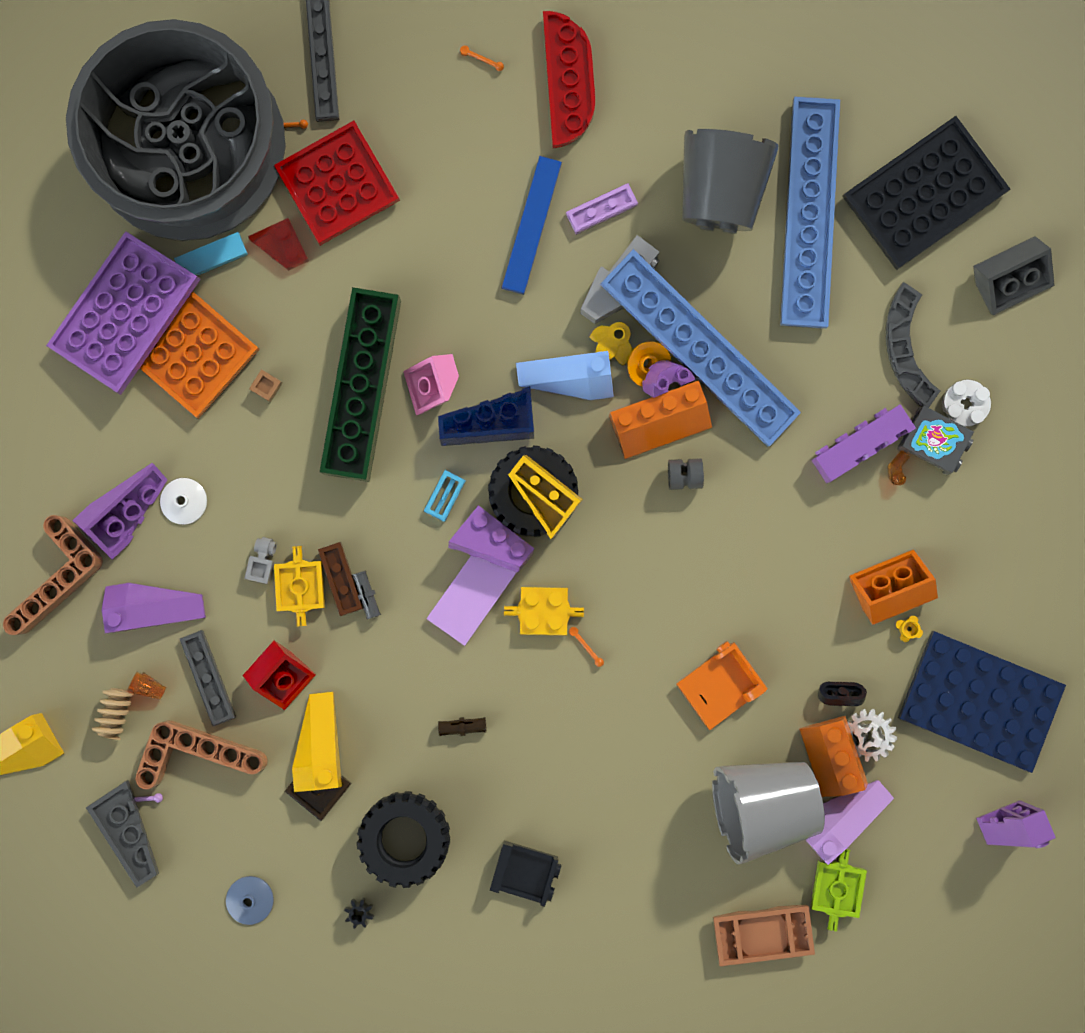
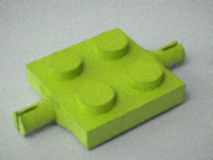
(838, 889)

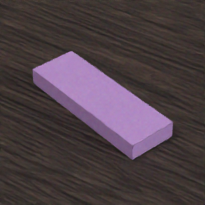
(601, 208)

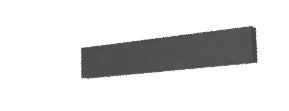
(322, 60)

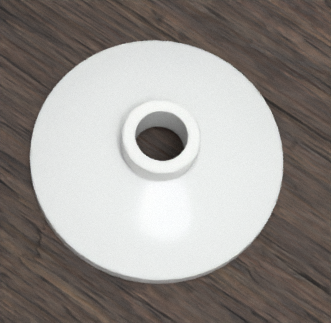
(194, 504)

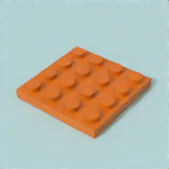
(198, 356)

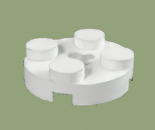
(960, 391)

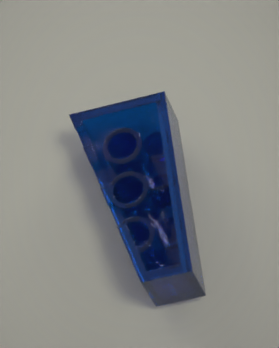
(490, 421)

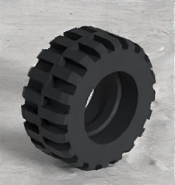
(501, 484)
(394, 870)

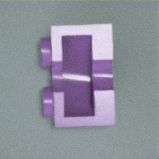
(663, 374)

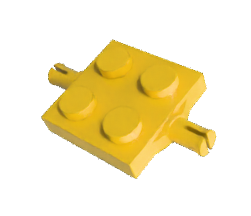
(299, 586)
(543, 611)

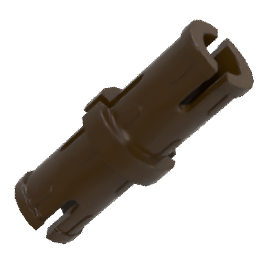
(462, 726)

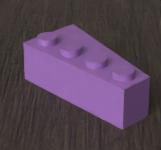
(863, 443)

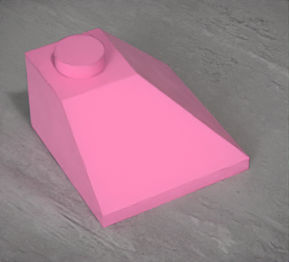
(431, 382)

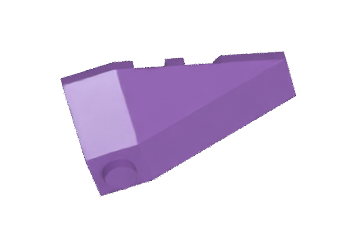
(118, 512)
(142, 606)

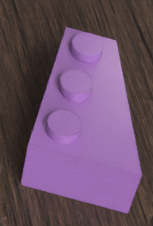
(492, 541)

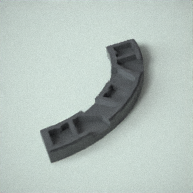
(900, 347)

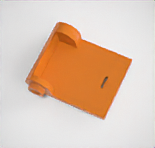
(724, 683)

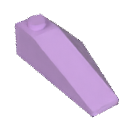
(847, 818)

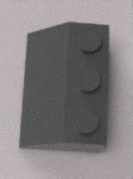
(1015, 274)

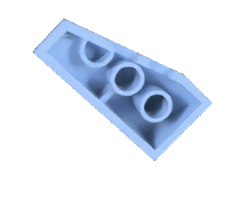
(575, 376)

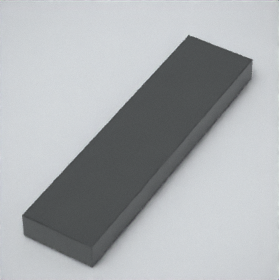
(207, 678)

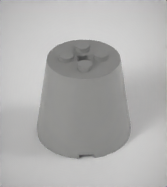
(766, 807)

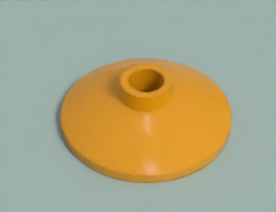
(647, 350)

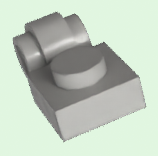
(260, 568)

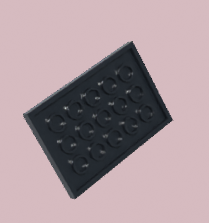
(926, 192)

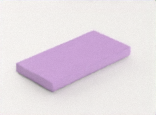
(470, 598)

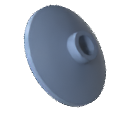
(258, 892)

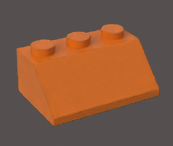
(894, 586)
(834, 757)

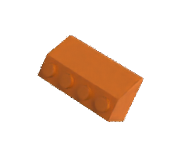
(661, 419)

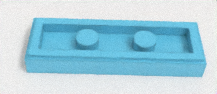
(213, 254)

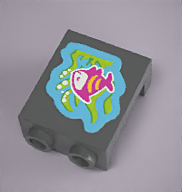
(937, 440)

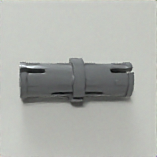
(366, 594)

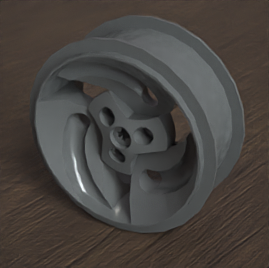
(175, 63)

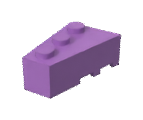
(1017, 826)

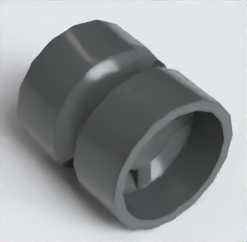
(694, 474)

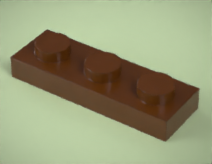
(340, 578)

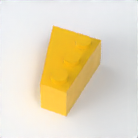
(545, 494)

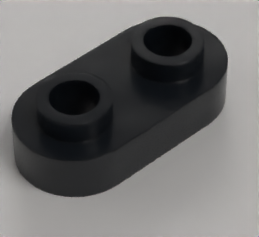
(842, 693)

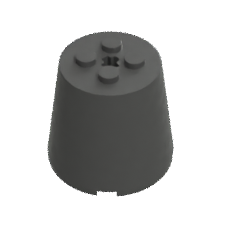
(725, 178)

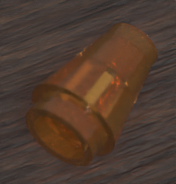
(146, 686)

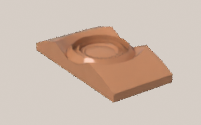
(763, 935)

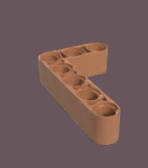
(59, 579)
(197, 748)

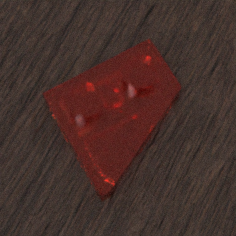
(281, 244)

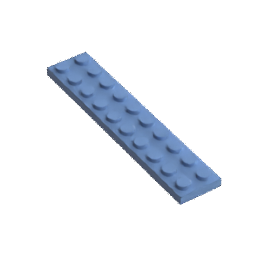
(810, 212)
(700, 348)

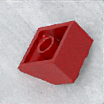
(278, 675)

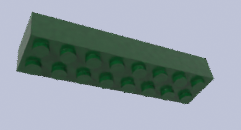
(360, 384)

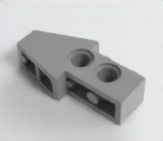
(599, 302)

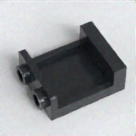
(525, 873)

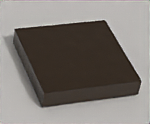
(318, 801)

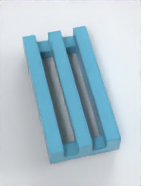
(453, 499)

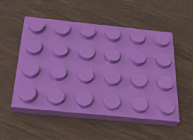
(123, 312)

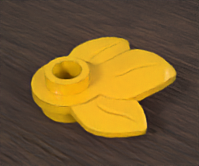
(607, 341)

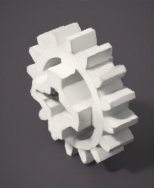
(878, 740)

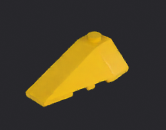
(28, 745)
(317, 752)

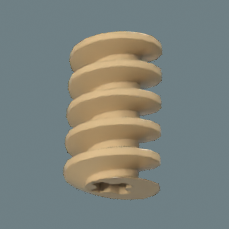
(112, 713)

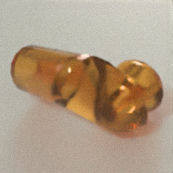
(895, 468)

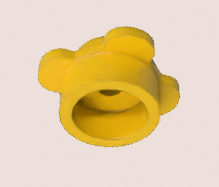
(915, 632)

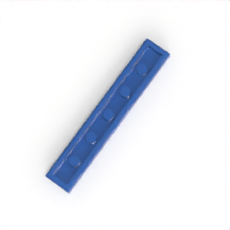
(531, 225)

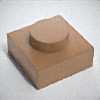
(265, 385)

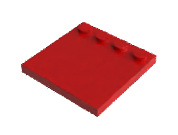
(337, 182)

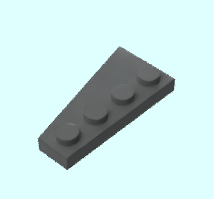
(123, 829)

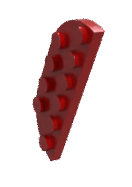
(569, 78)

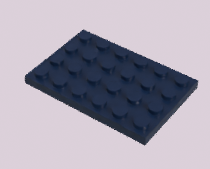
(982, 701)

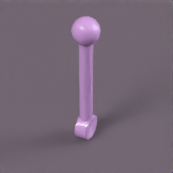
(157, 798)

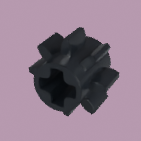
(357, 920)

